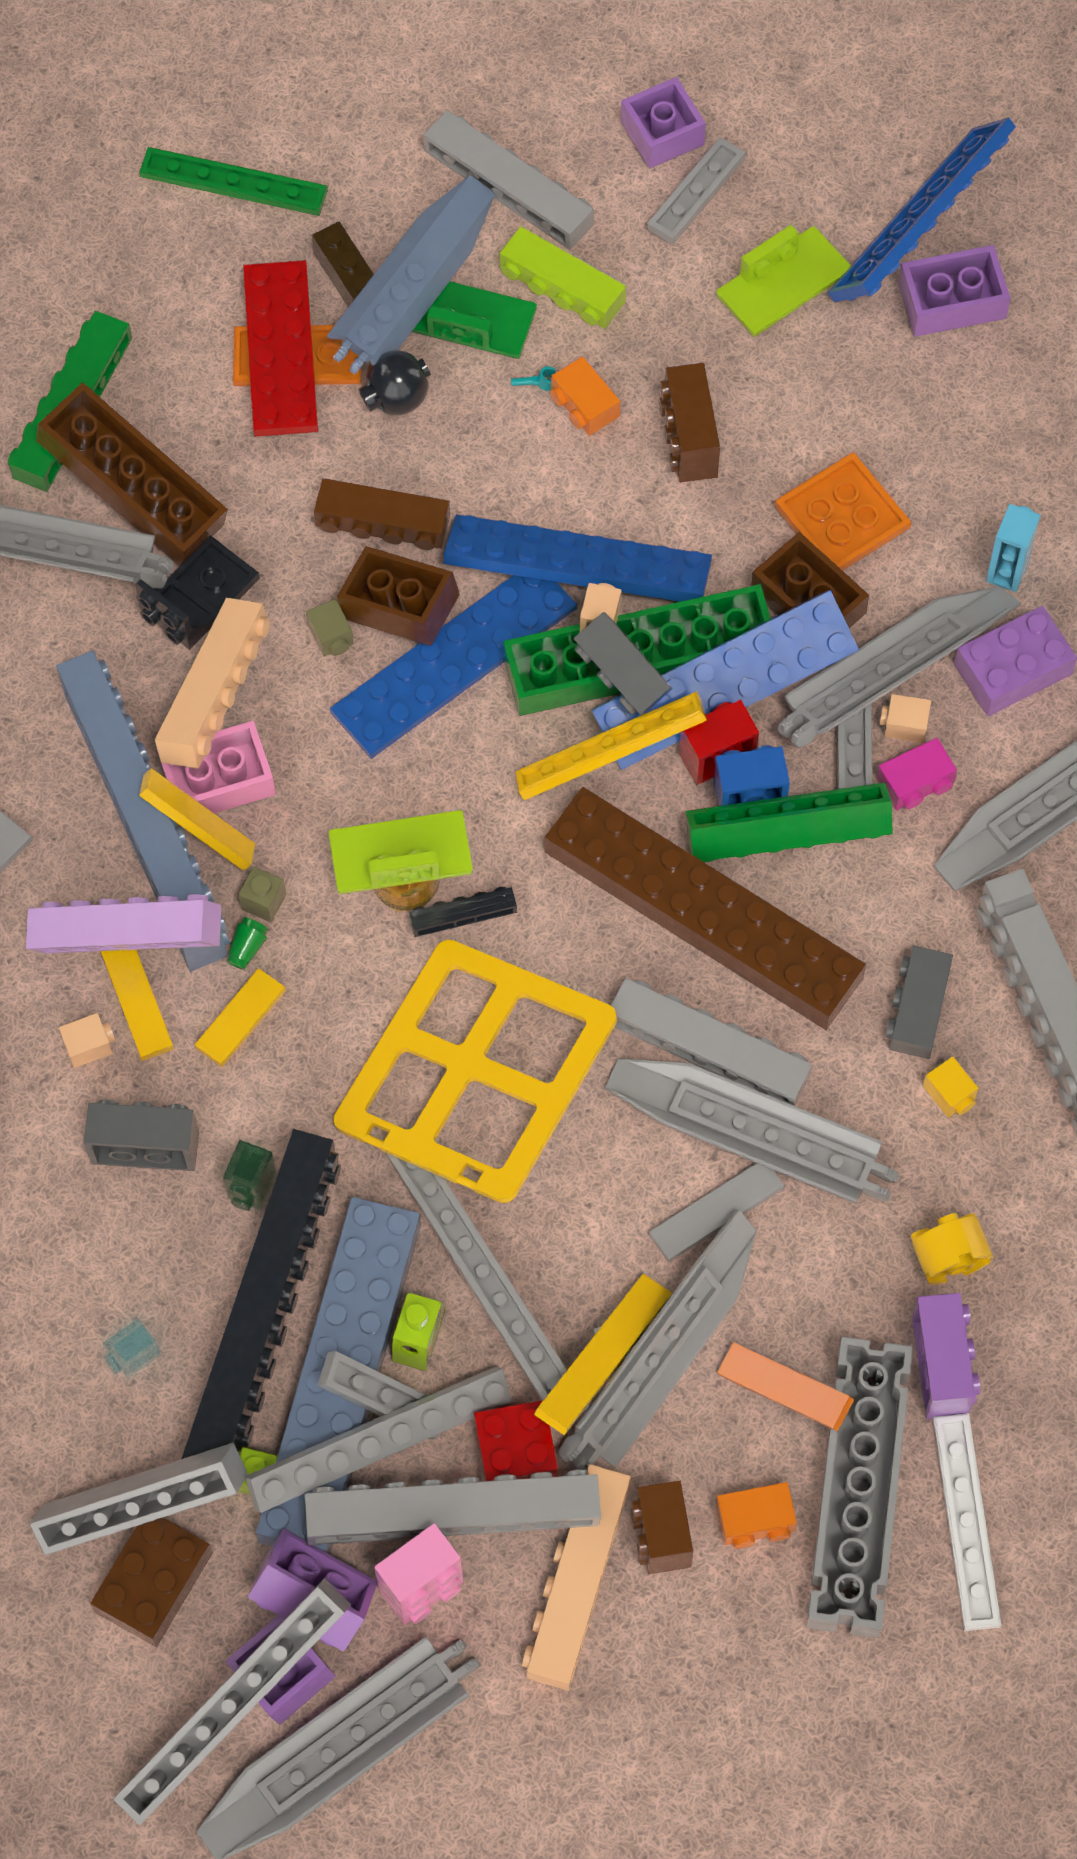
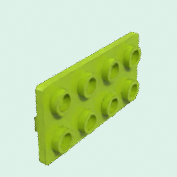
(781, 277)
(400, 852)

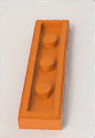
(785, 1386)

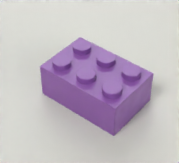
(954, 290)
(1015, 660)
(945, 1355)
(293, 1572)

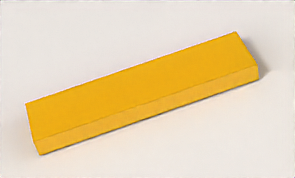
(197, 819)
(137, 1003)

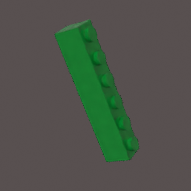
(89, 361)
(789, 822)

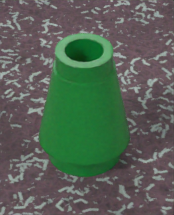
(246, 942)

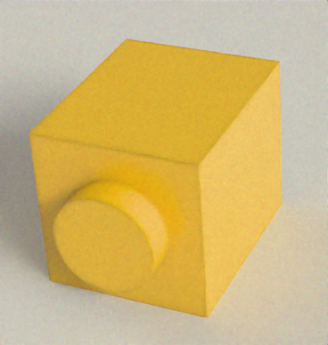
(951, 1088)

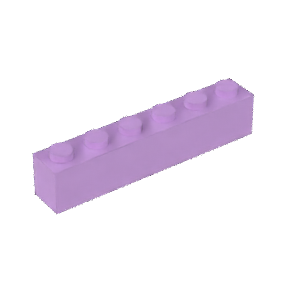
(125, 925)

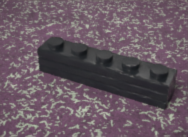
(462, 911)

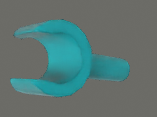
(542, 383)

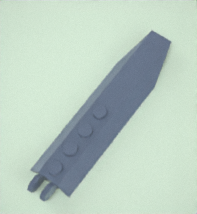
(413, 274)

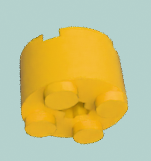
(952, 1248)

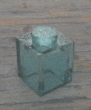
(131, 1349)

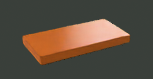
(326, 369)

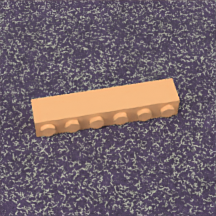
(212, 683)
(575, 1587)

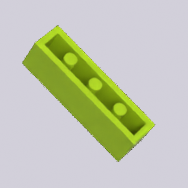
(562, 278)

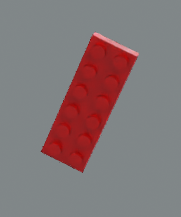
(280, 348)

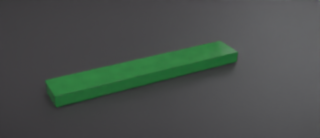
(233, 181)

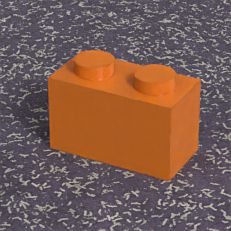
(584, 396)
(756, 1515)

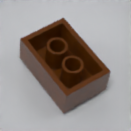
(690, 422)
(802, 572)
(398, 595)
(151, 1579)

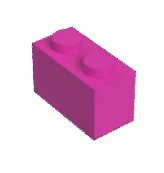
(917, 774)

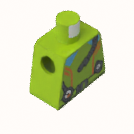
(419, 1329)

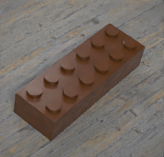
(131, 473)

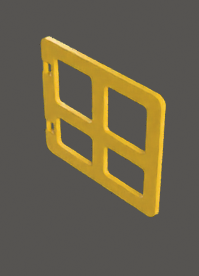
(469, 1064)

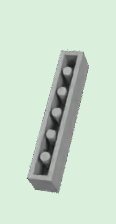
(512, 180)
(709, 1043)
(139, 1499)

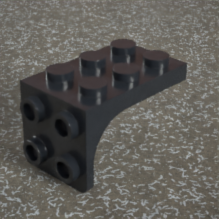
(196, 592)

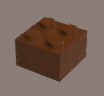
(664, 1527)

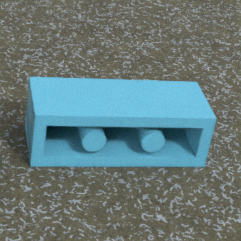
(1013, 547)

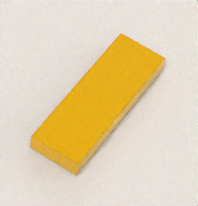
(240, 1017)

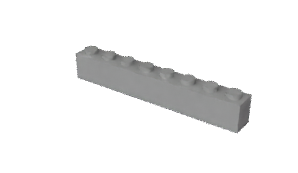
(455, 1508)
(232, 1701)

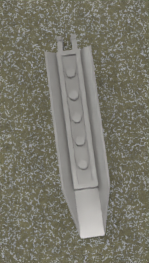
(81, 546)
(891, 660)
(1014, 822)
(753, 1126)
(663, 1350)
(336, 1748)

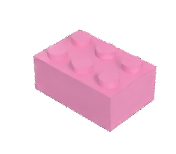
(230, 774)
(420, 1575)

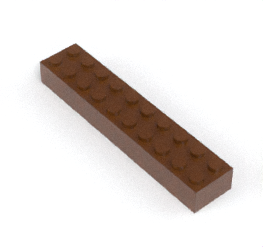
(704, 908)

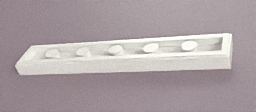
(966, 1522)

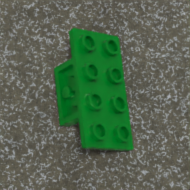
(479, 319)

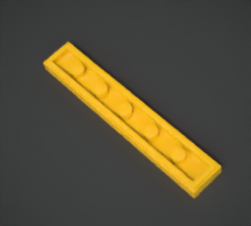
(610, 745)
(603, 1354)

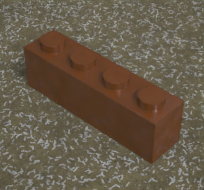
(382, 514)

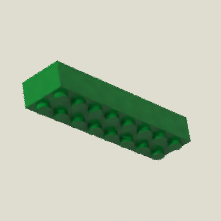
(551, 674)

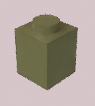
(330, 628)
(262, 894)

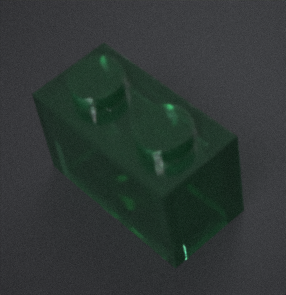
(249, 1176)

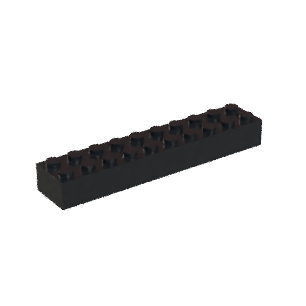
(266, 1295)

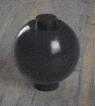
(395, 383)

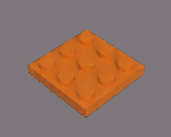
(844, 512)

